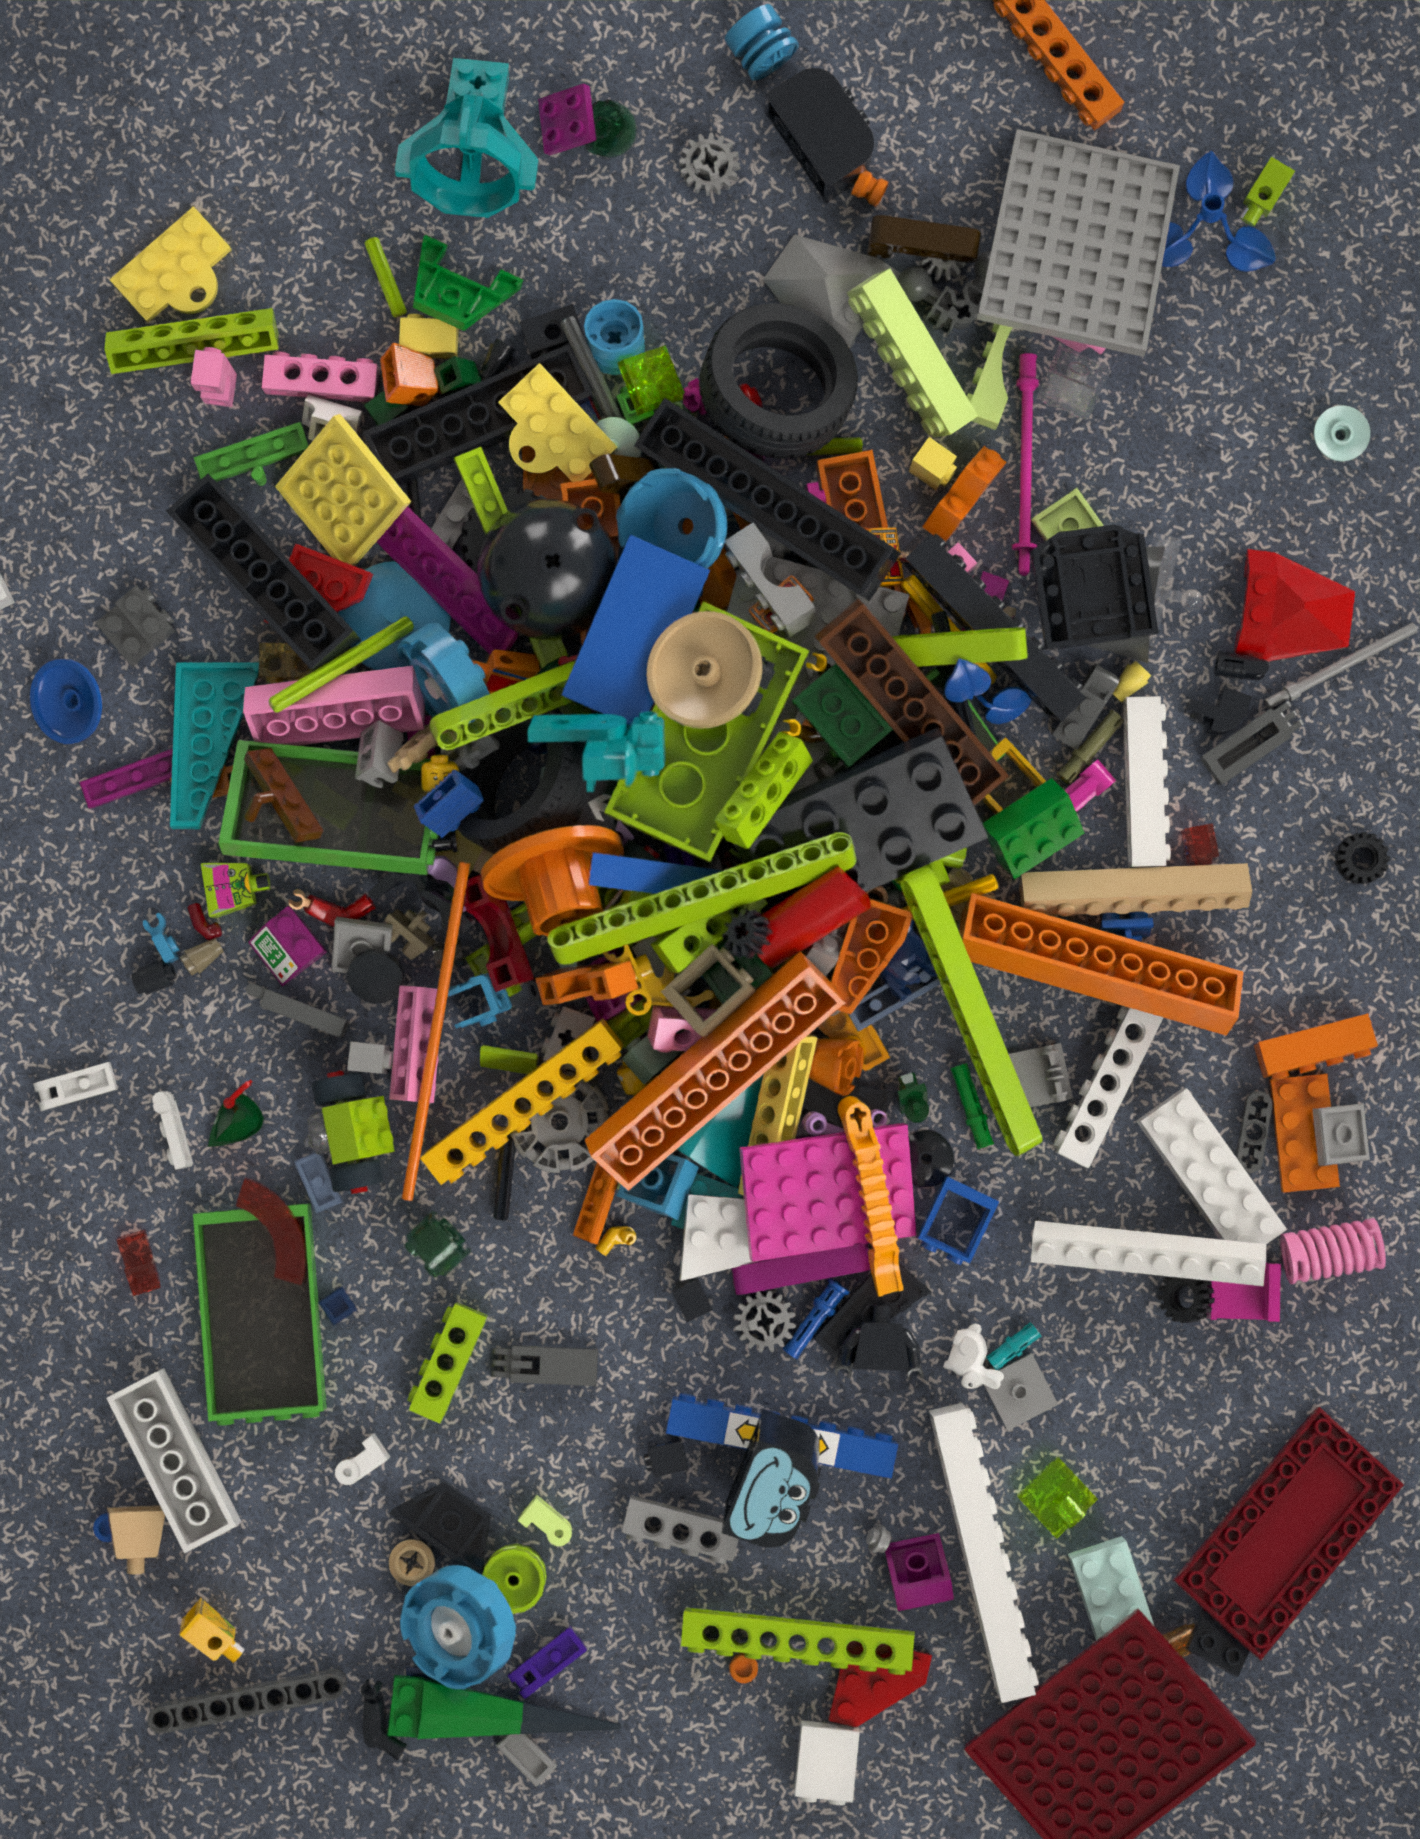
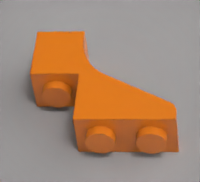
(964, 493)

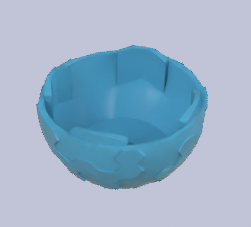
(658, 508)

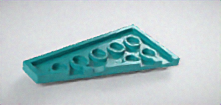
(205, 726)

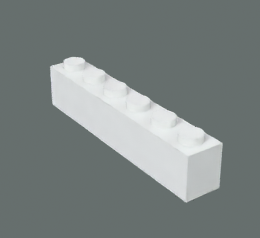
(1145, 782)

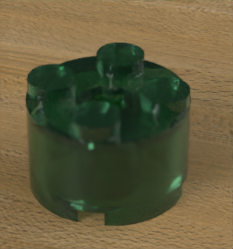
(437, 1245)

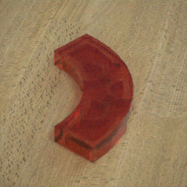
(282, 1226)

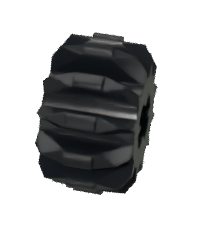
(757, 930)

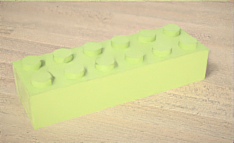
(911, 354)

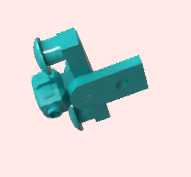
(611, 746)

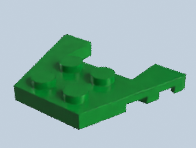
(452, 296)

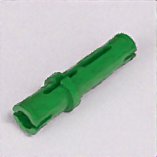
(975, 1116)

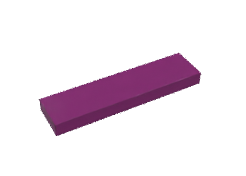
(127, 779)

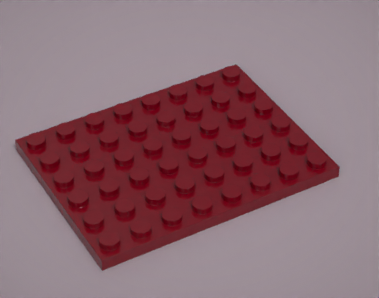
(1111, 1739)

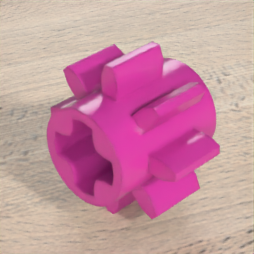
(692, 397)

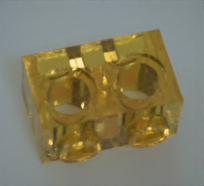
(289, 659)

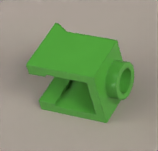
(630, 416)

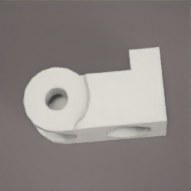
(354, 1468)

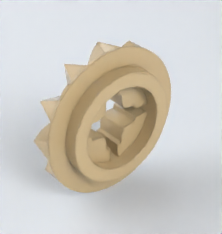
(399, 1567)

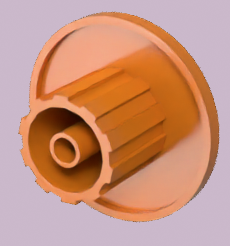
(551, 874)

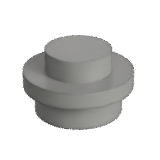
(878, 1539)

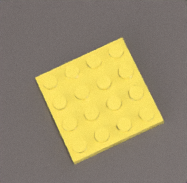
(342, 492)

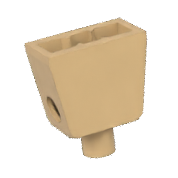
(136, 1534)

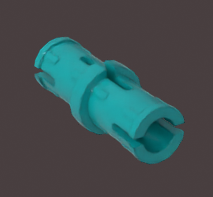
(1013, 1346)

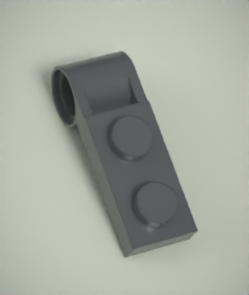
(1098, 688)

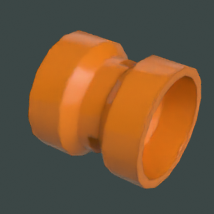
(870, 188)

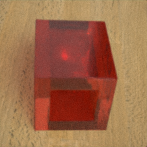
(1200, 844)

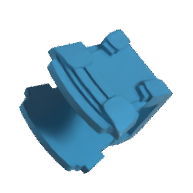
(498, 1001)

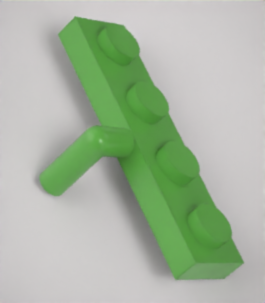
(253, 454)

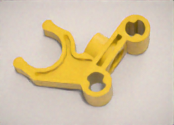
(649, 984)

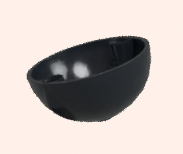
(556, 599)

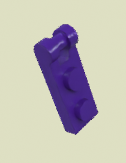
(548, 1661)

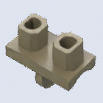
(413, 929)

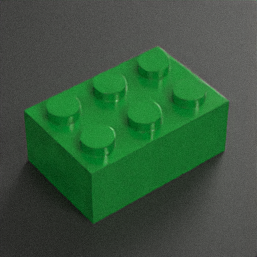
(1033, 828)

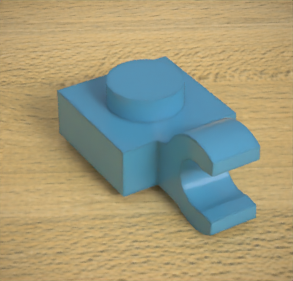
(165, 945)

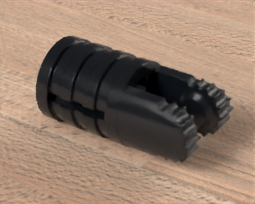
(1240, 666)

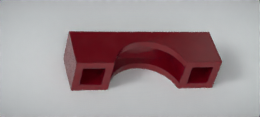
(507, 958)

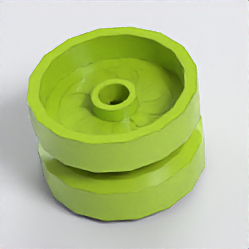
(527, 1566)

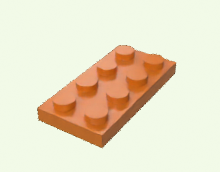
(1295, 1132)

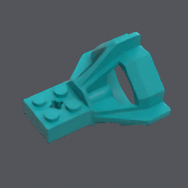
(476, 126)

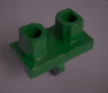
(912, 1098)

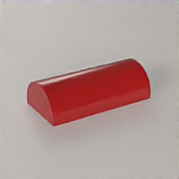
(812, 915)

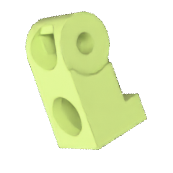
(548, 1520)

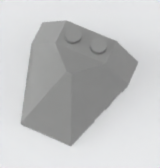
(818, 280)

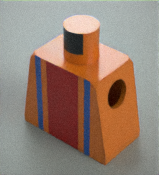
(507, 669)

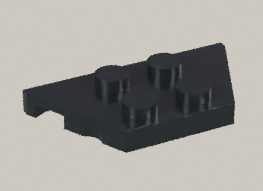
(449, 1523)

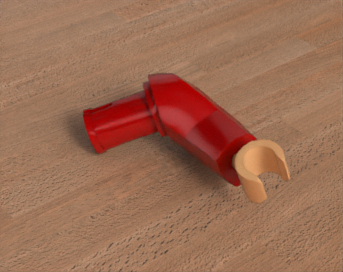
(328, 911)

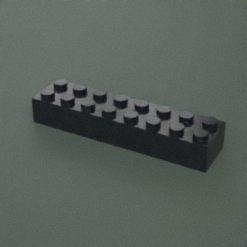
(465, 420)
(262, 574)
(976, 610)

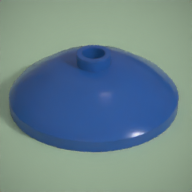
(56, 704)

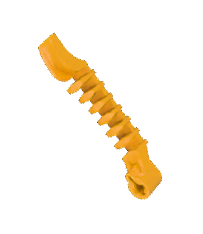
(863, 1142)

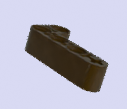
(922, 239)
(620, 472)

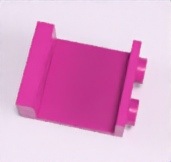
(1248, 1301)

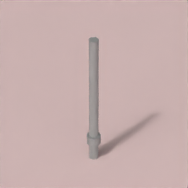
(1293, 690)

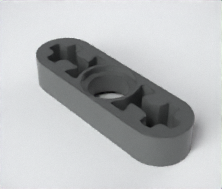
(1261, 1141)

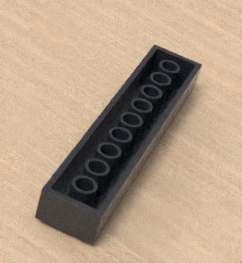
(769, 500)

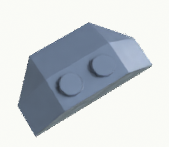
(881, 1001)

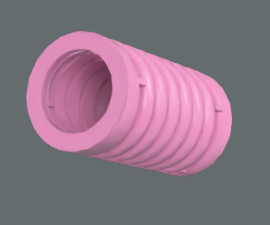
(1337, 1256)

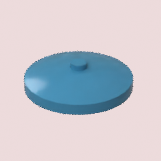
(387, 600)

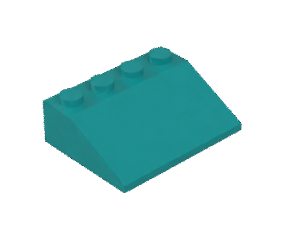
(719, 1140)

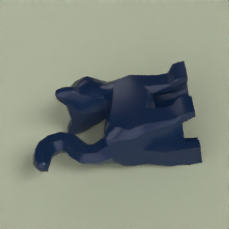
(907, 956)

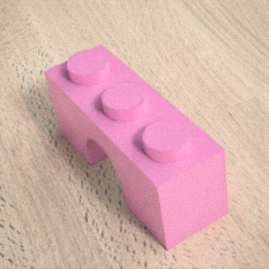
(213, 377)

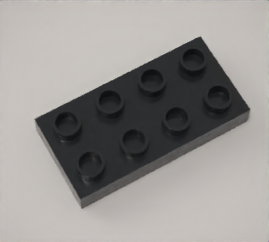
(895, 806)

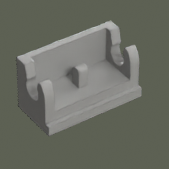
(376, 748)

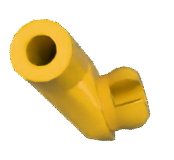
(615, 1236)

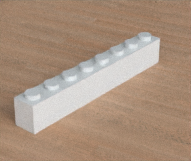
(1149, 1253)

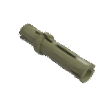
(1082, 757)

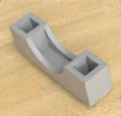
(789, 605)

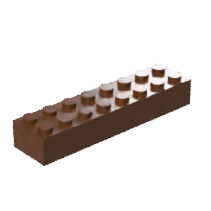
(905, 694)

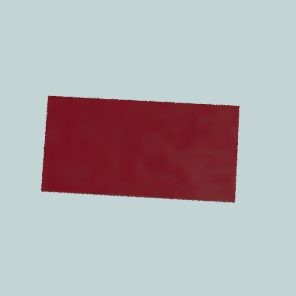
(1288, 1533)

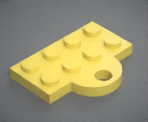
(174, 268)
(552, 427)

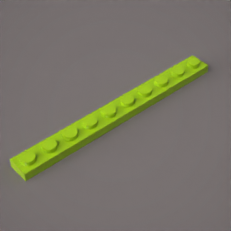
(489, 508)

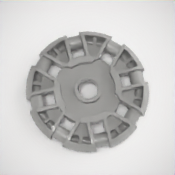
(562, 1139)

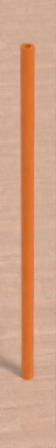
(435, 1030)

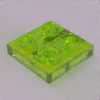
(651, 379)
(1057, 1497)

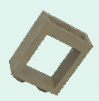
(698, 967)

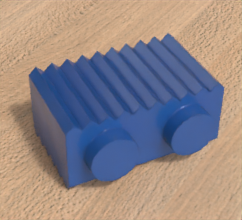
(449, 803)

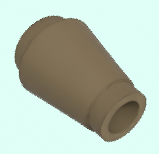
(201, 956)

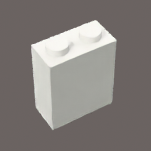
(826, 1762)

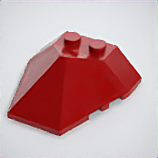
(1291, 610)

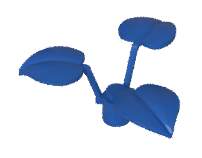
(1211, 184)
(972, 680)

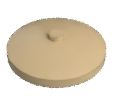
(704, 669)

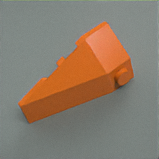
(867, 949)

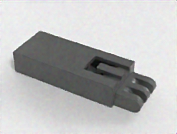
(1242, 749)
(299, 1011)
(557, 1365)

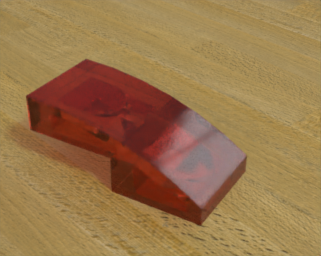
(139, 1262)

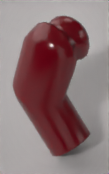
(200, 924)

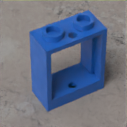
(973, 1195)

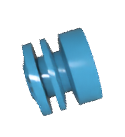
(761, 42)
(614, 333)

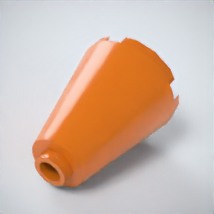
(837, 1064)

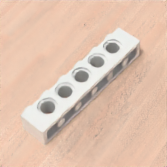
(1097, 1126)

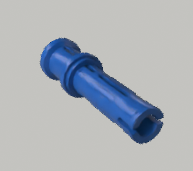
(823, 1307)

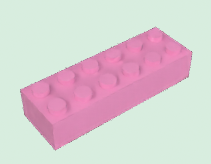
(338, 708)

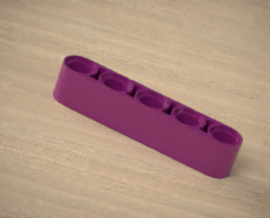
(800, 1268)

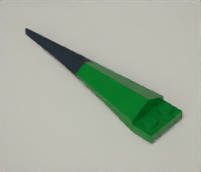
(432, 1710)

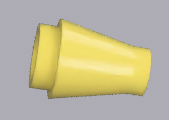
(1131, 680)

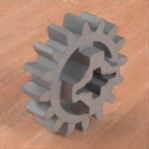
(699, 168)
(778, 1318)

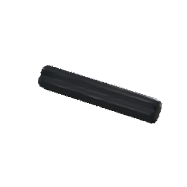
(504, 1180)

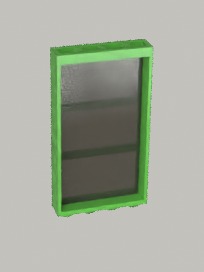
(359, 821)
(257, 1328)

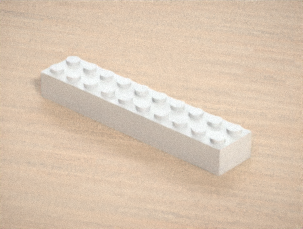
(982, 1554)

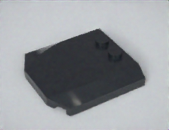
(1093, 587)

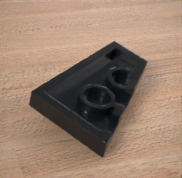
(826, 1101)

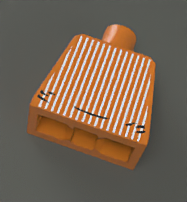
(408, 376)

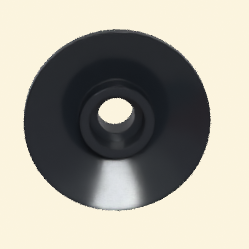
(941, 1158)

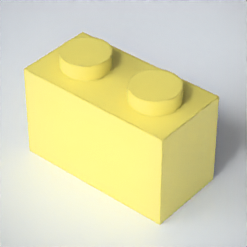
(429, 336)
(933, 464)

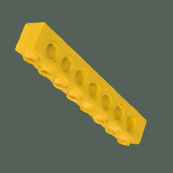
(438, 1157)

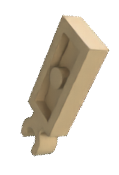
(414, 750)

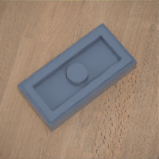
(317, 1182)

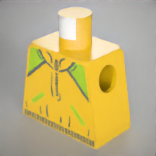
(205, 1623)

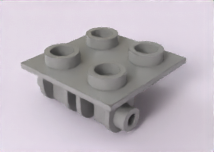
(1042, 1074)

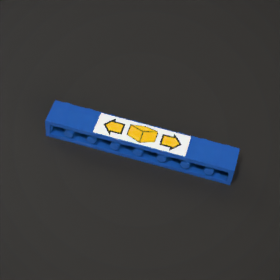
(735, 1427)

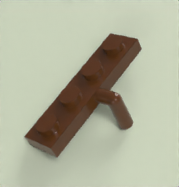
(282, 794)

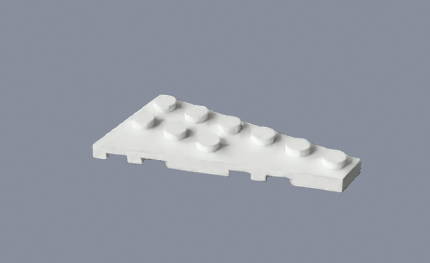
(713, 1235)

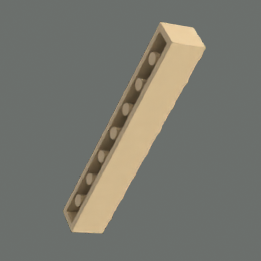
(1136, 889)

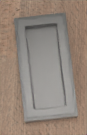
(527, 1757)

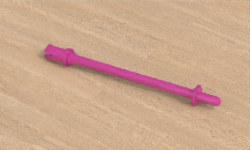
(1027, 384)

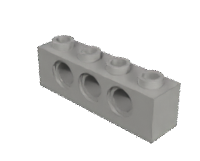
(640, 1509)

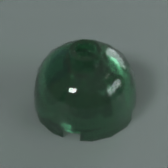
(613, 129)

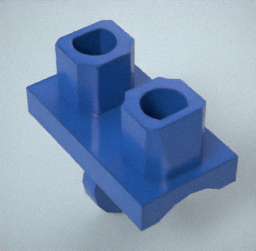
(1133, 928)

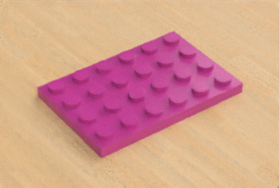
(807, 1197)

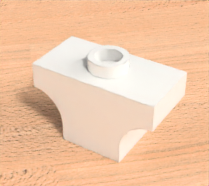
(319, 412)

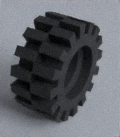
(1379, 858)
(1173, 1305)

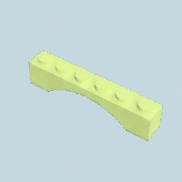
(990, 392)

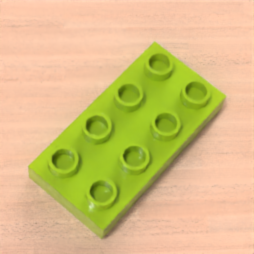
(707, 763)

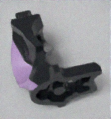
(434, 889)

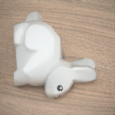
(968, 1359)

